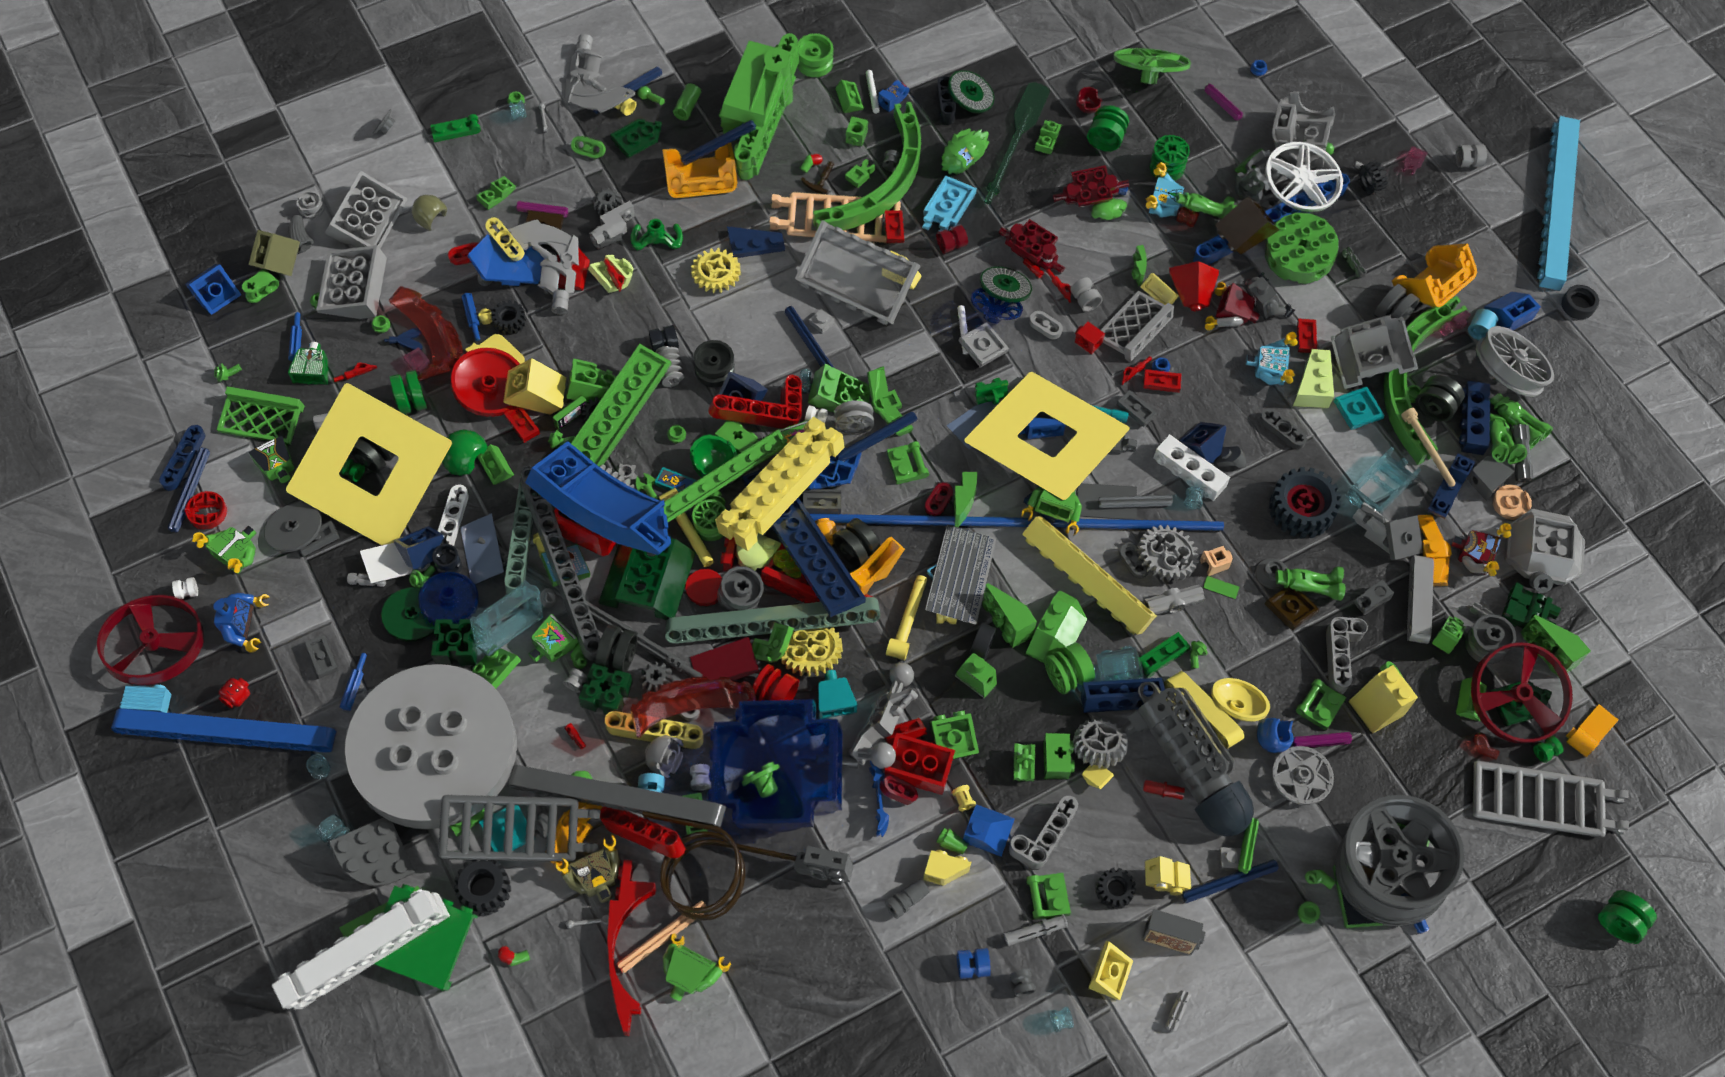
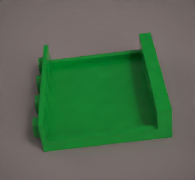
(435, 952)

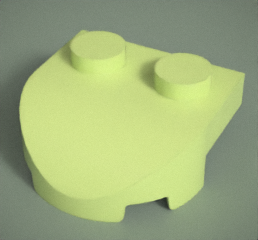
(622, 267)
(759, 554)

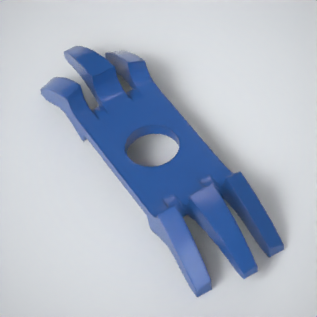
(882, 817)

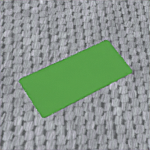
(1221, 587)

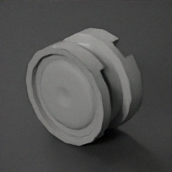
(310, 204)

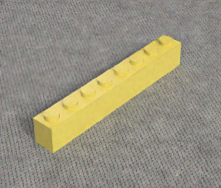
(1089, 575)

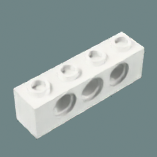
(1187, 459)

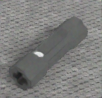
(1524, 468)

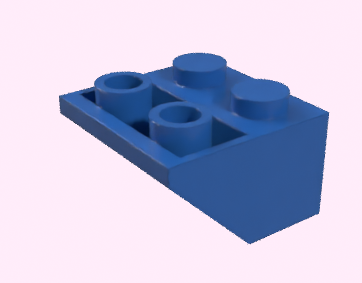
(1514, 309)

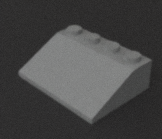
(366, 213)
(352, 282)

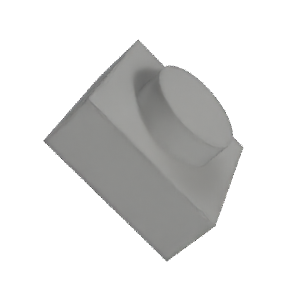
(821, 321)
(1229, 858)

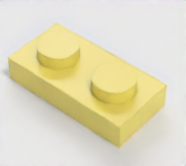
(1159, 290)

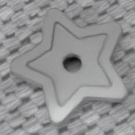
(627, 469)

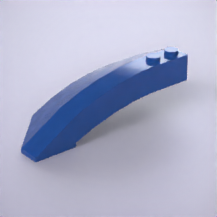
(600, 500)

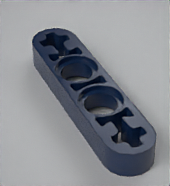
(179, 456)

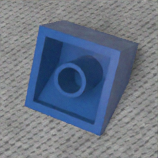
(213, 289)

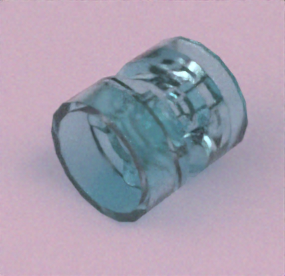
(331, 829)

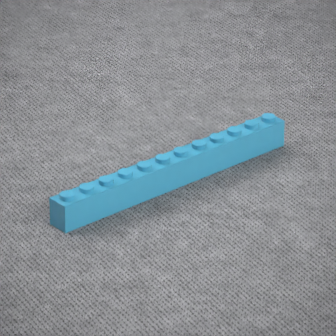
(1559, 203)

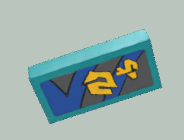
(670, 479)

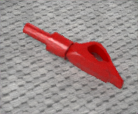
(617, 279)
(1061, 286)
(1134, 370)
(356, 371)

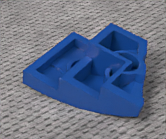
(836, 473)

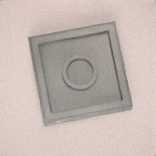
(983, 344)

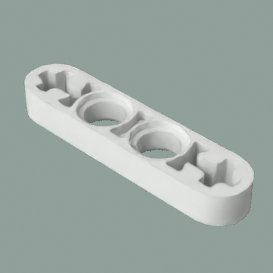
(454, 519)

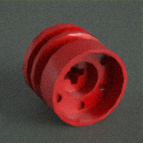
(770, 687)

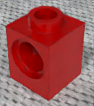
(1089, 337)

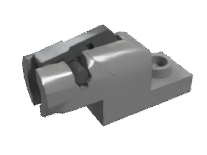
(612, 225)
(1374, 524)

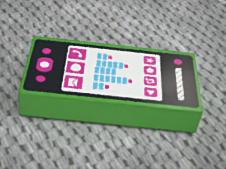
(569, 413)

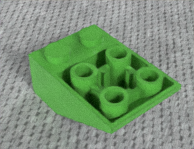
(835, 387)
(1009, 615)
(1561, 643)

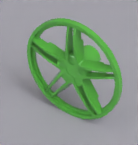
(1151, 65)

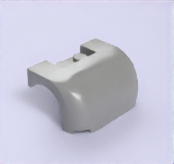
(1298, 123)
(1373, 349)

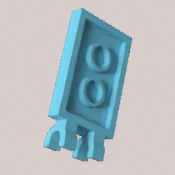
(948, 203)

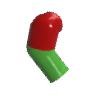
(813, 159)
(511, 958)

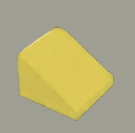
(1097, 777)

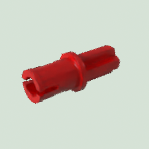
(1163, 789)

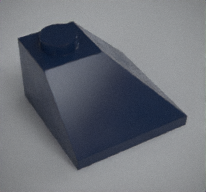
(742, 387)
(1206, 440)
(418, 547)

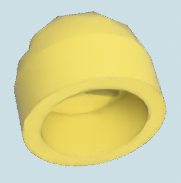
(485, 316)

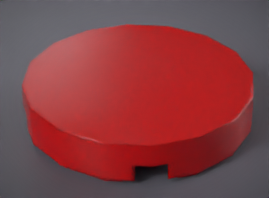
(703, 587)

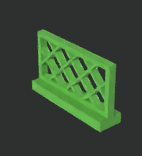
(260, 399)

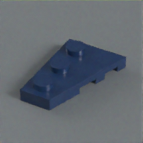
(754, 242)

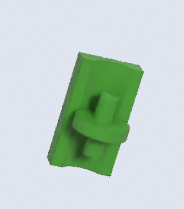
(1024, 762)

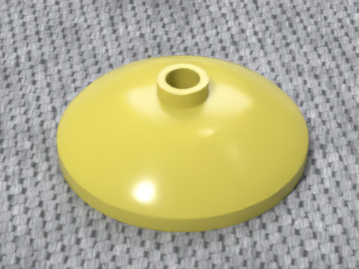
(1240, 699)

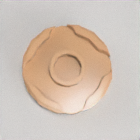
(1511, 502)

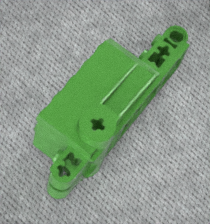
(759, 94)

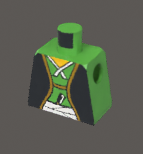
(273, 459)

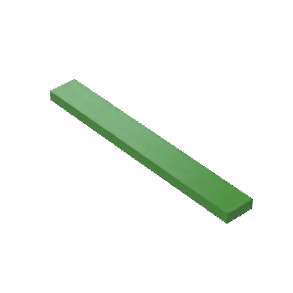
(723, 474)

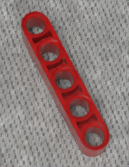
(643, 832)

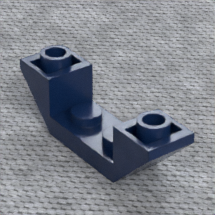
(1445, 494)

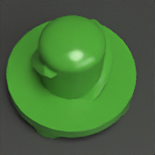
(763, 780)

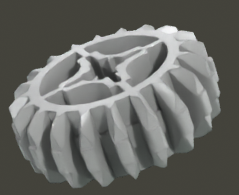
(1100, 743)

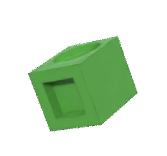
(856, 131)

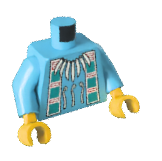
(1273, 361)

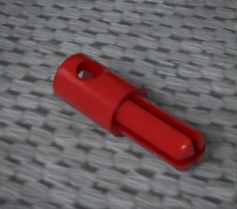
(1033, 268)
(573, 733)

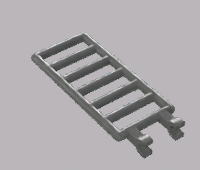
(510, 802)

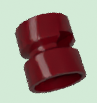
(952, 239)

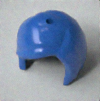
(1270, 734)

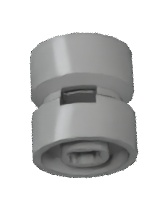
(1471, 155)
(1086, 294)

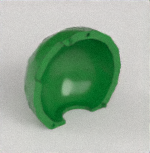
(463, 451)
(710, 452)

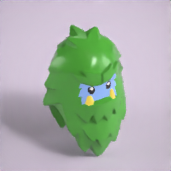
(964, 150)

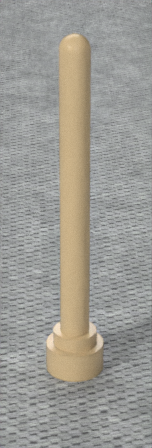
(1410, 417)

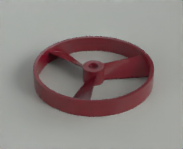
(151, 639)
(1523, 692)

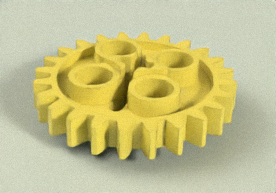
(813, 651)

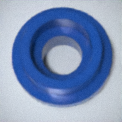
(1258, 68)
(1163, 362)

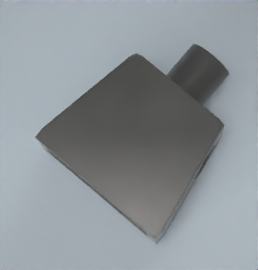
(1488, 476)

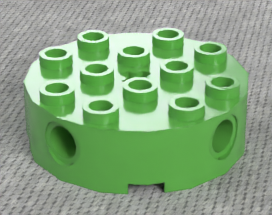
(1302, 248)

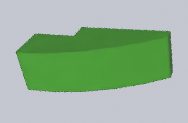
(964, 497)

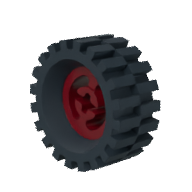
(1310, 490)

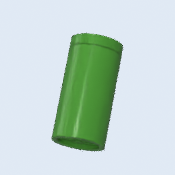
(687, 102)

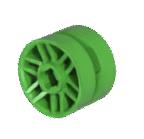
(704, 519)

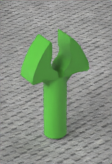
(647, 487)

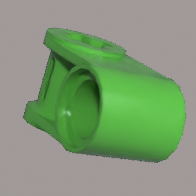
(261, 285)

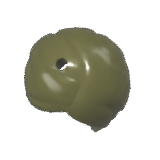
(426, 209)

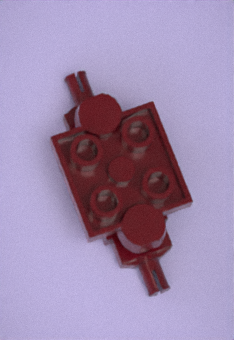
(1091, 187)
(1034, 244)

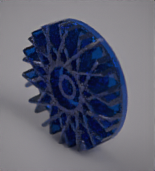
(448, 597)

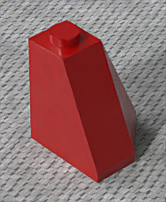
(1194, 284)

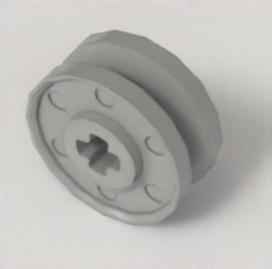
(854, 417)

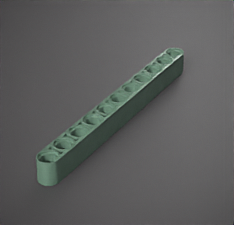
(762, 621)

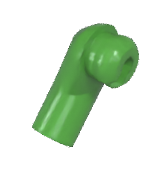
(577, 658)
(1319, 876)

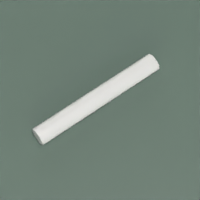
(873, 96)
(962, 322)

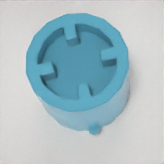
(1481, 323)

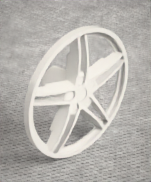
(1303, 178)

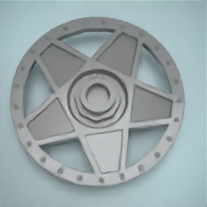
(1302, 775)

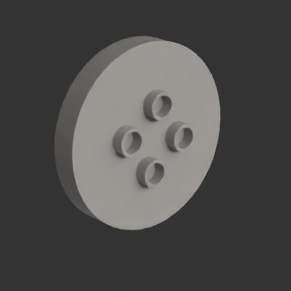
(429, 738)

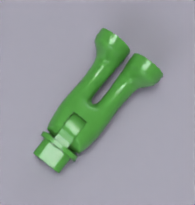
(1198, 203)
(1516, 415)
(1503, 443)
(1308, 581)

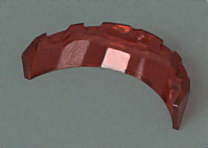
(438, 332)
(687, 696)

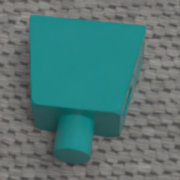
(835, 696)

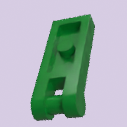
(456, 128)
(1164, 654)

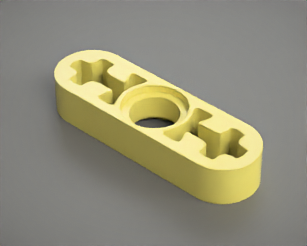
(505, 246)

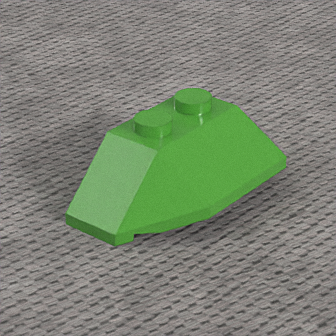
(1058, 627)

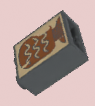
(1173, 932)

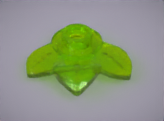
(788, 566)

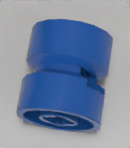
(980, 960)

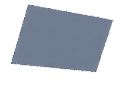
(970, 420)
(482, 559)

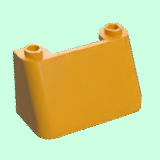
(702, 176)
(1447, 273)

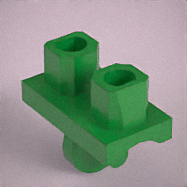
(991, 392)

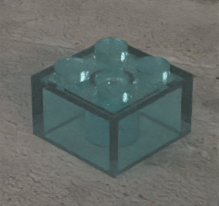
(1120, 664)

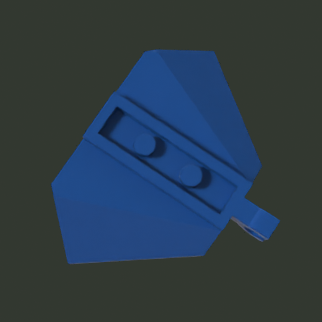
(496, 265)

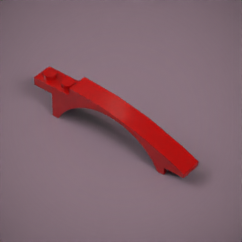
(629, 897)

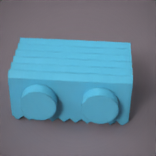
(146, 698)

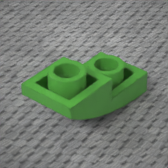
(1048, 137)
(498, 192)
(1140, 264)

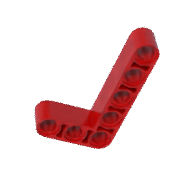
(790, 392)

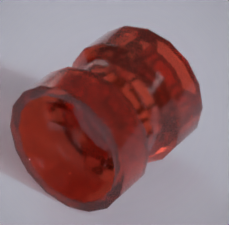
(1188, 217)

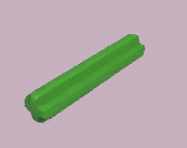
(1248, 847)

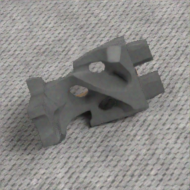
(1255, 179)

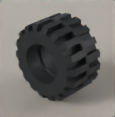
(489, 901)

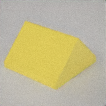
(1111, 971)

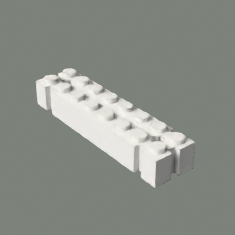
(360, 950)

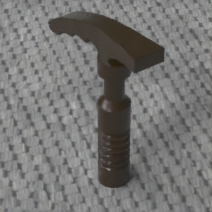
(819, 187)

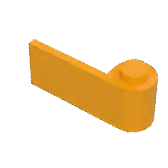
(1591, 731)

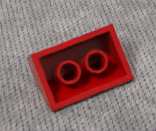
(921, 763)

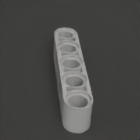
(1420, 599)

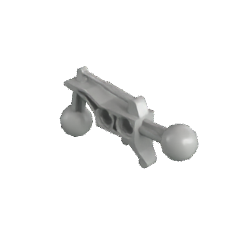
(884, 719)

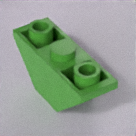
(1449, 634)

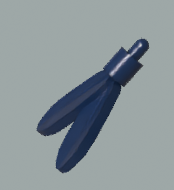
(405, 339)

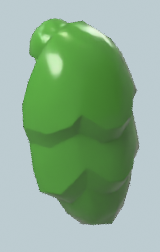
(1109, 209)

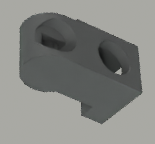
(1374, 597)

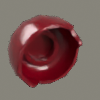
(1088, 100)

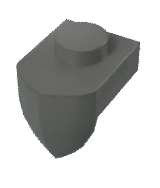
(1231, 457)

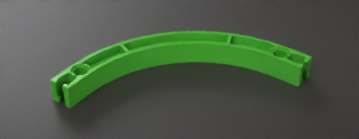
(891, 191)
(1395, 384)

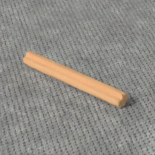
(656, 941)

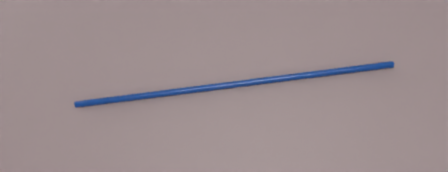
(1021, 522)

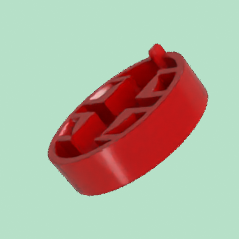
(202, 501)

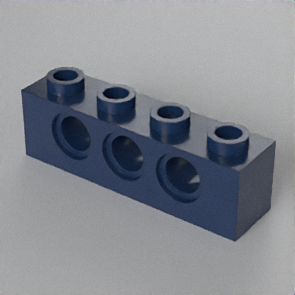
(1475, 418)
(1116, 694)

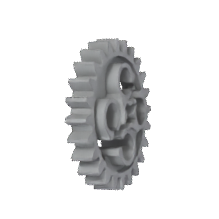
(1168, 553)

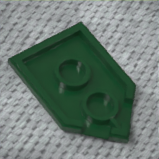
(636, 136)
(1516, 712)

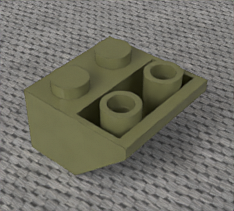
(274, 253)

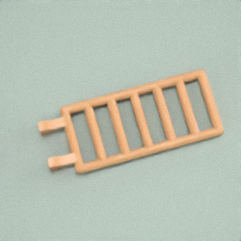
(778, 201)

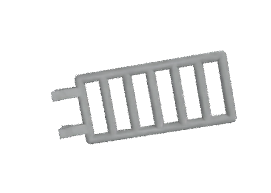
(1601, 794)

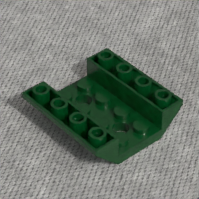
(662, 575)

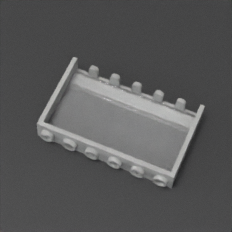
(856, 273)

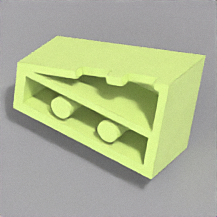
(1316, 382)

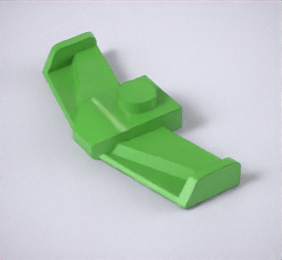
(885, 402)

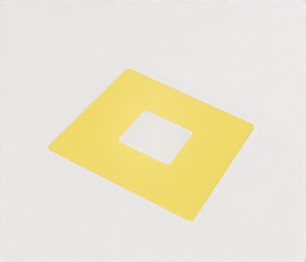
(358, 415)
(1060, 474)

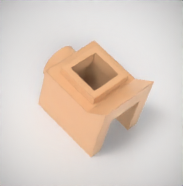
(1214, 565)

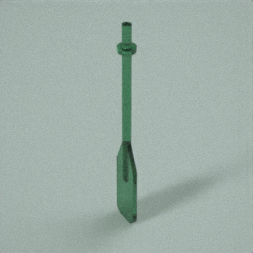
(1024, 119)

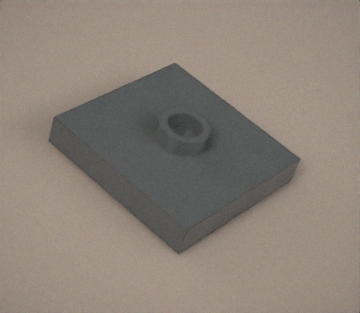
(1404, 537)

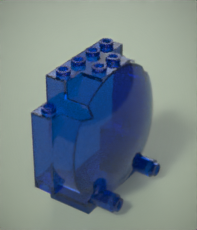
(789, 736)

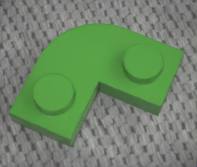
(775, 648)

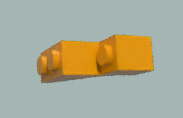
(878, 565)

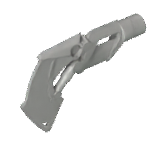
(575, 91)
(533, 235)

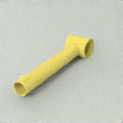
(691, 533)
(898, 647)

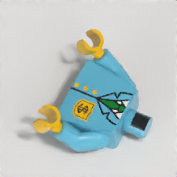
(1163, 199)

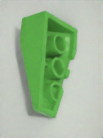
(588, 381)

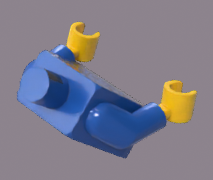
(234, 618)

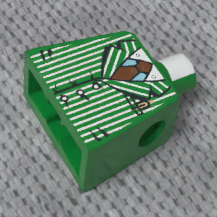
(309, 365)

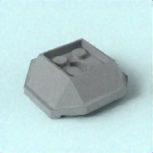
(1529, 549)

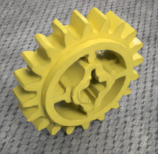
(714, 266)

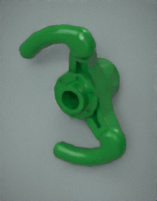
(656, 234)

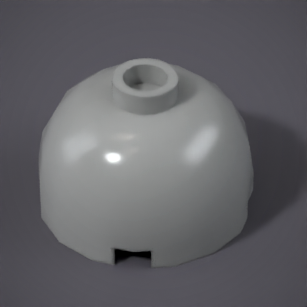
(664, 755)

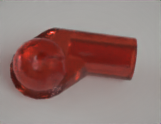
(1483, 746)

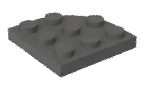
(372, 854)

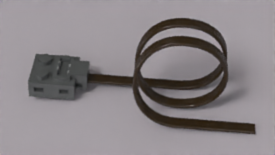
(814, 862)

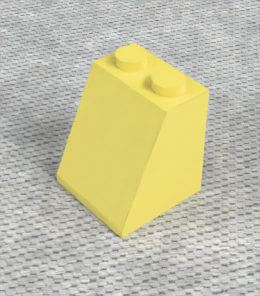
(535, 387)
(1383, 699)

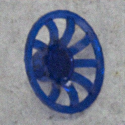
(994, 310)

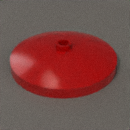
(481, 379)

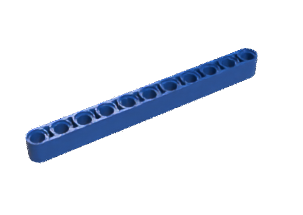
(1217, 247)
(224, 730)

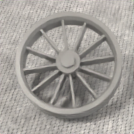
(1514, 361)

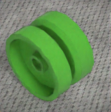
(815, 55)

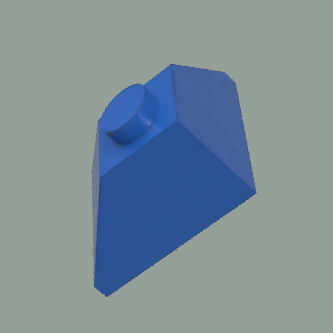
(988, 830)

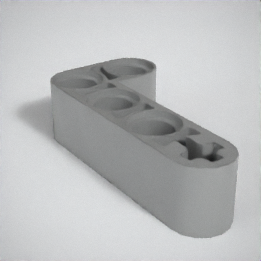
(1342, 656)
(1049, 831)

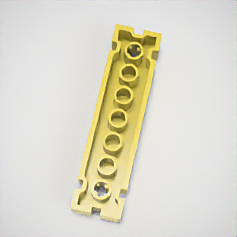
(780, 483)

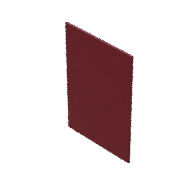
(730, 660)

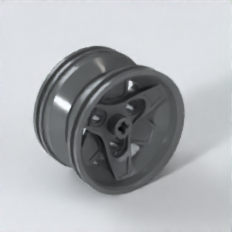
(1422, 823)

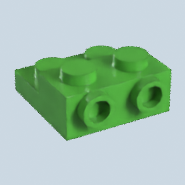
(955, 733)

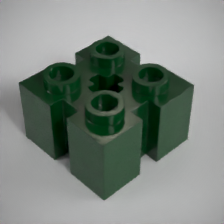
(454, 643)
(599, 680)

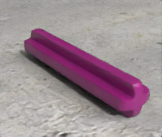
(1220, 99)
(526, 206)
(1323, 740)

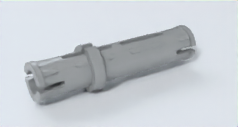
(1044, 927)

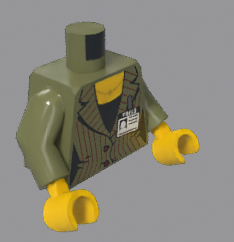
(594, 872)

